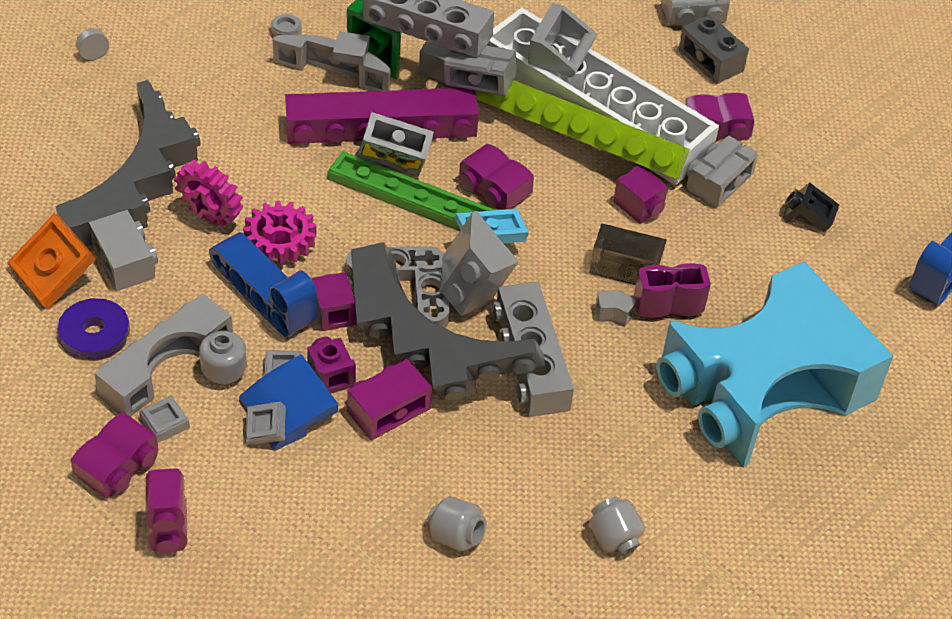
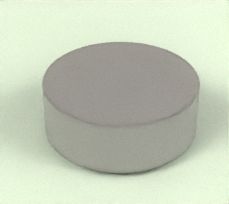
(285, 25)
(92, 44)

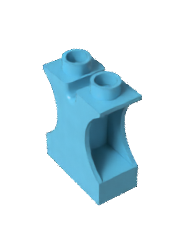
(789, 356)

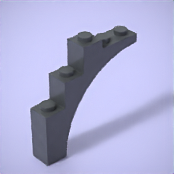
(144, 175)
(453, 357)

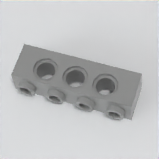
(441, 22)
(524, 317)

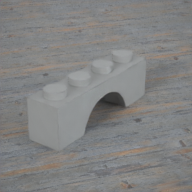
(128, 377)

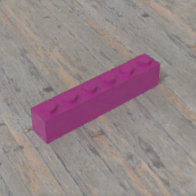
(346, 114)

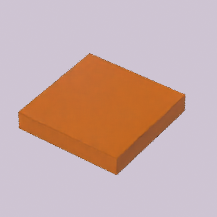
(51, 261)

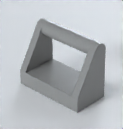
(555, 22)

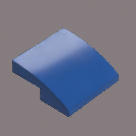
(299, 390)

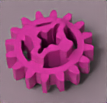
(208, 192)
(280, 231)

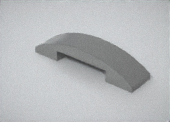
(299, 50)

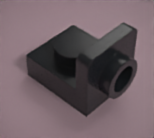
(812, 205)

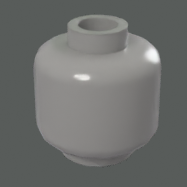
(223, 357)
(457, 524)
(616, 525)

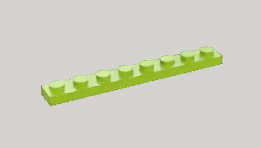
(590, 128)

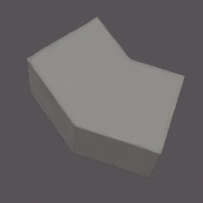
(615, 306)

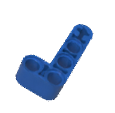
(934, 272)
(281, 300)

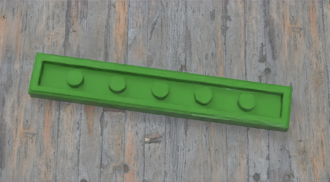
(400, 190)

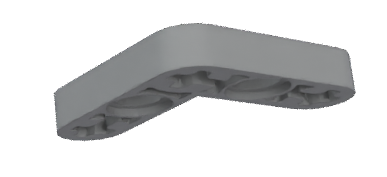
(422, 276)

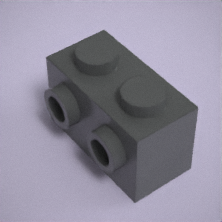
(713, 49)

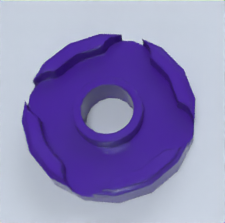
(93, 313)

